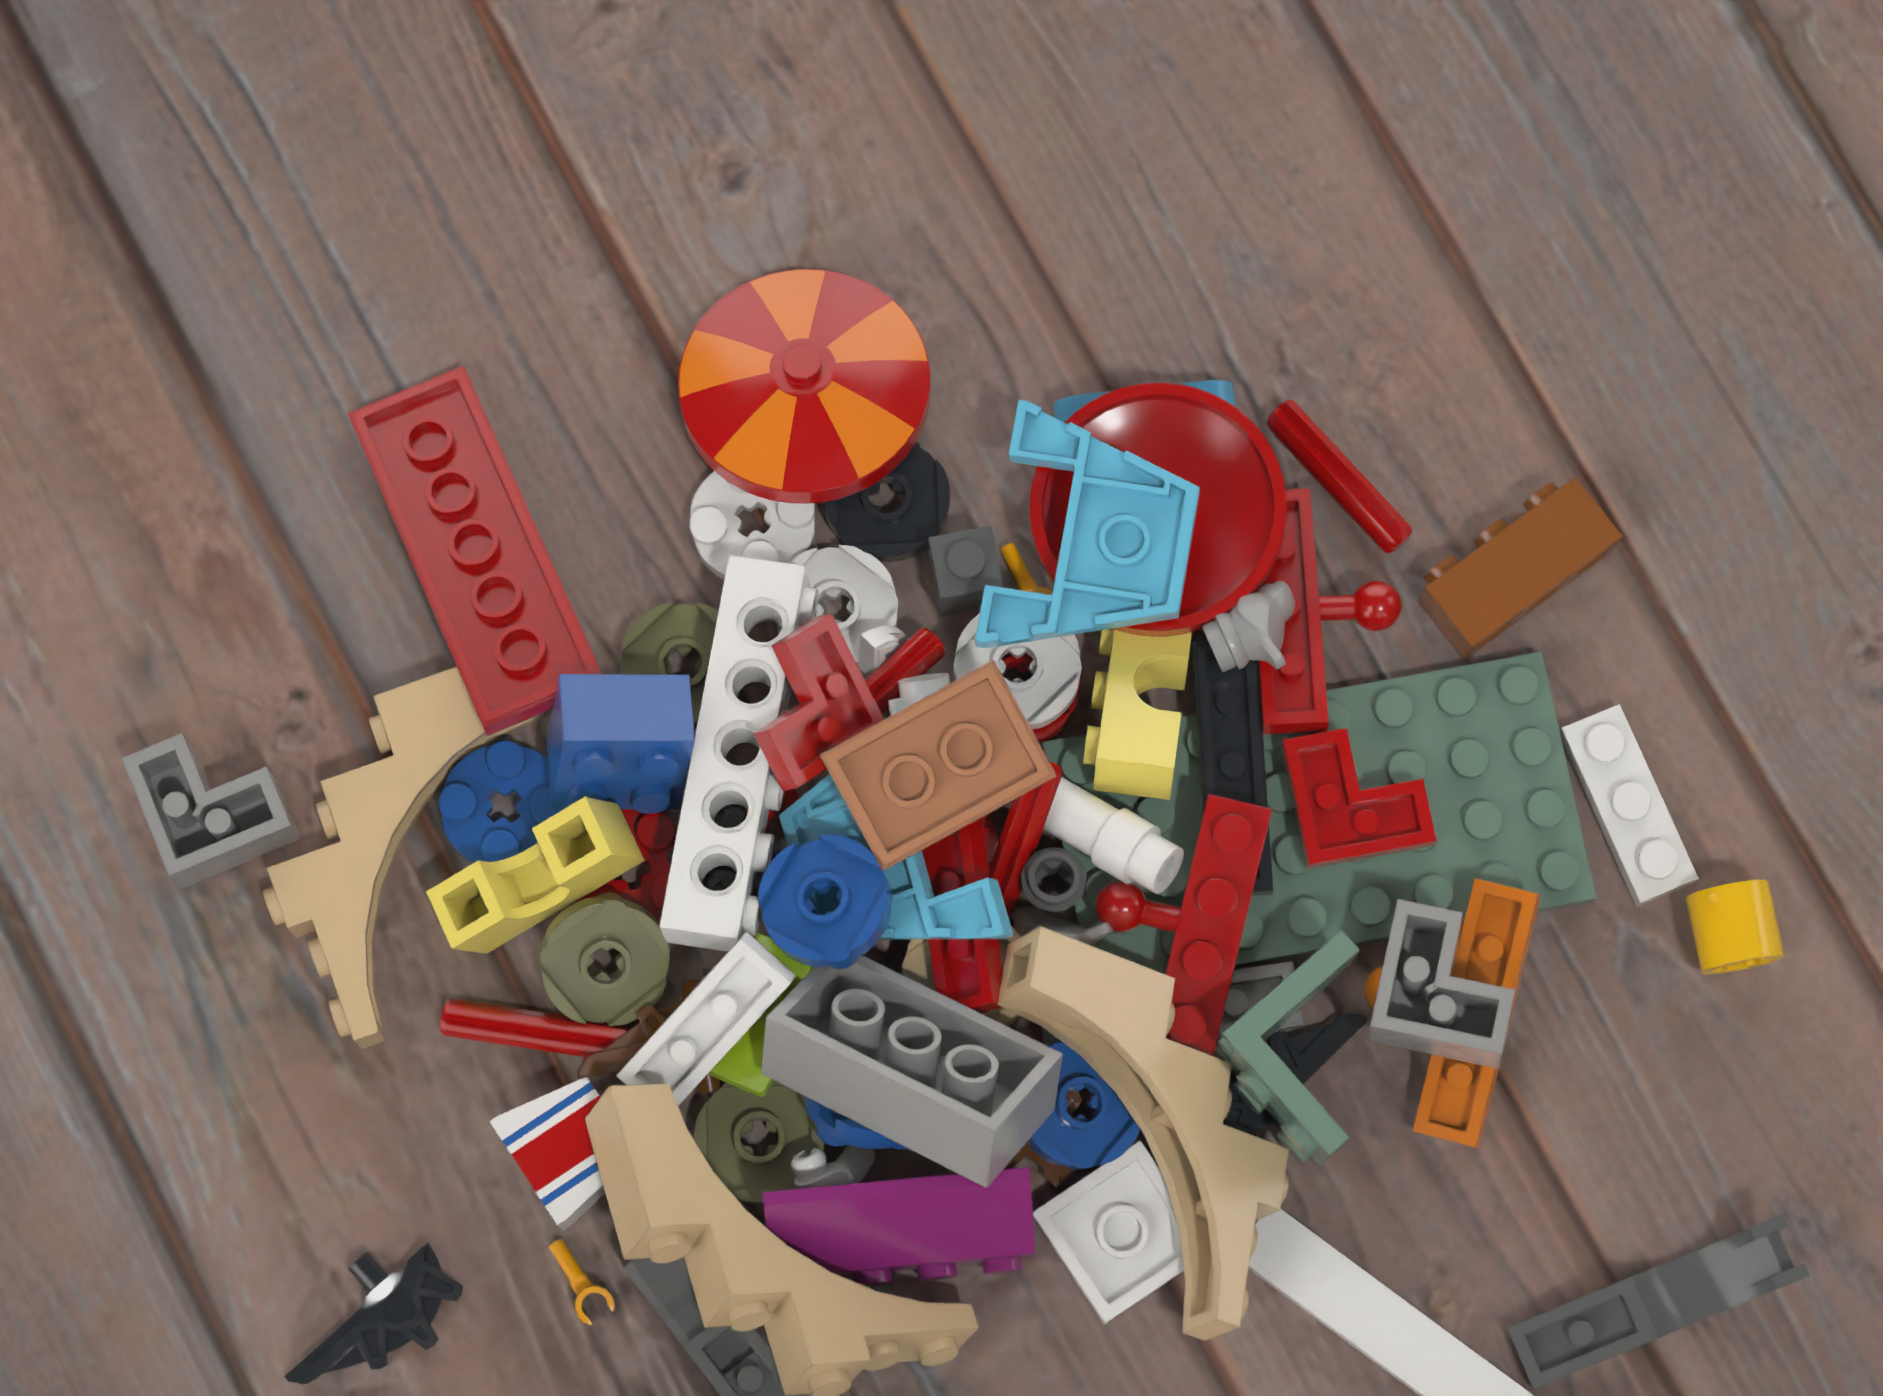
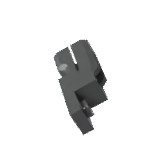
(730, 1359)

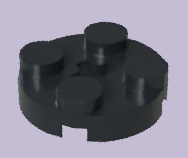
(908, 528)

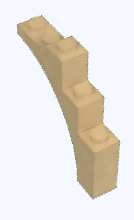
(371, 810)
(1176, 1095)
(741, 1273)

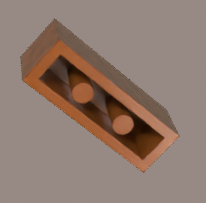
(1517, 566)

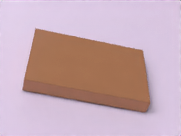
(938, 765)

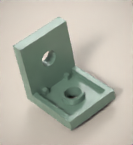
(1262, 1075)

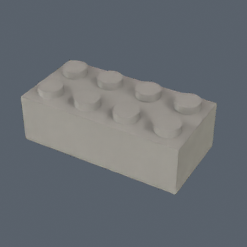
(912, 1066)

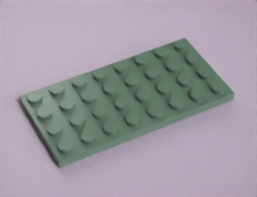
(1492, 785)

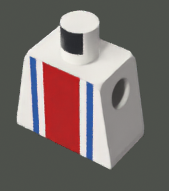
(555, 1149)

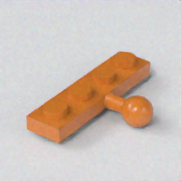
(1488, 952)

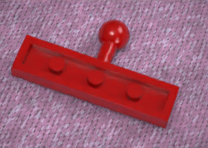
(1296, 693)
(1210, 918)
(963, 968)

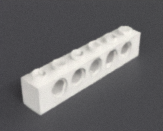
(691, 913)

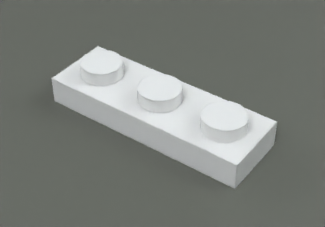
(1628, 805)
(710, 1019)

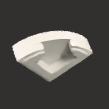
(878, 646)

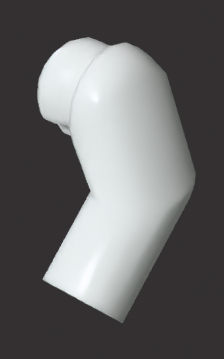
(849, 1167)

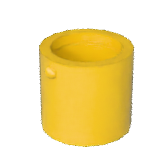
(1735, 927)

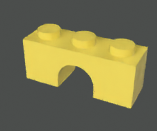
(1135, 741)
(506, 897)

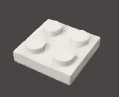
(1116, 1232)

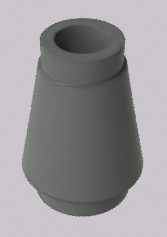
(1053, 865)

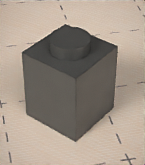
(962, 567)

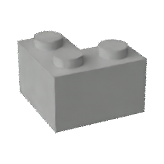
(202, 827)
(1424, 1005)

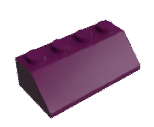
(909, 1225)

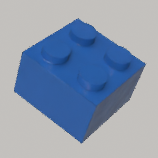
(620, 740)

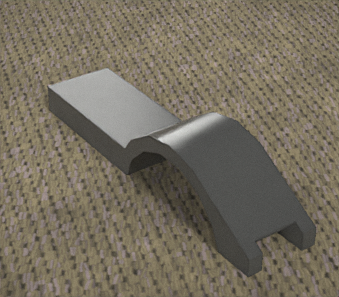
(1655, 1303)

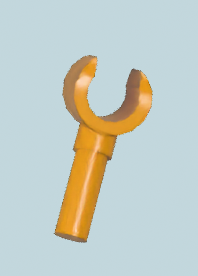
(1020, 572)
(578, 1279)

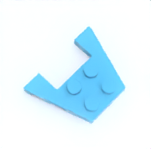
(1119, 545)
(916, 914)

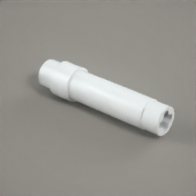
(1113, 838)

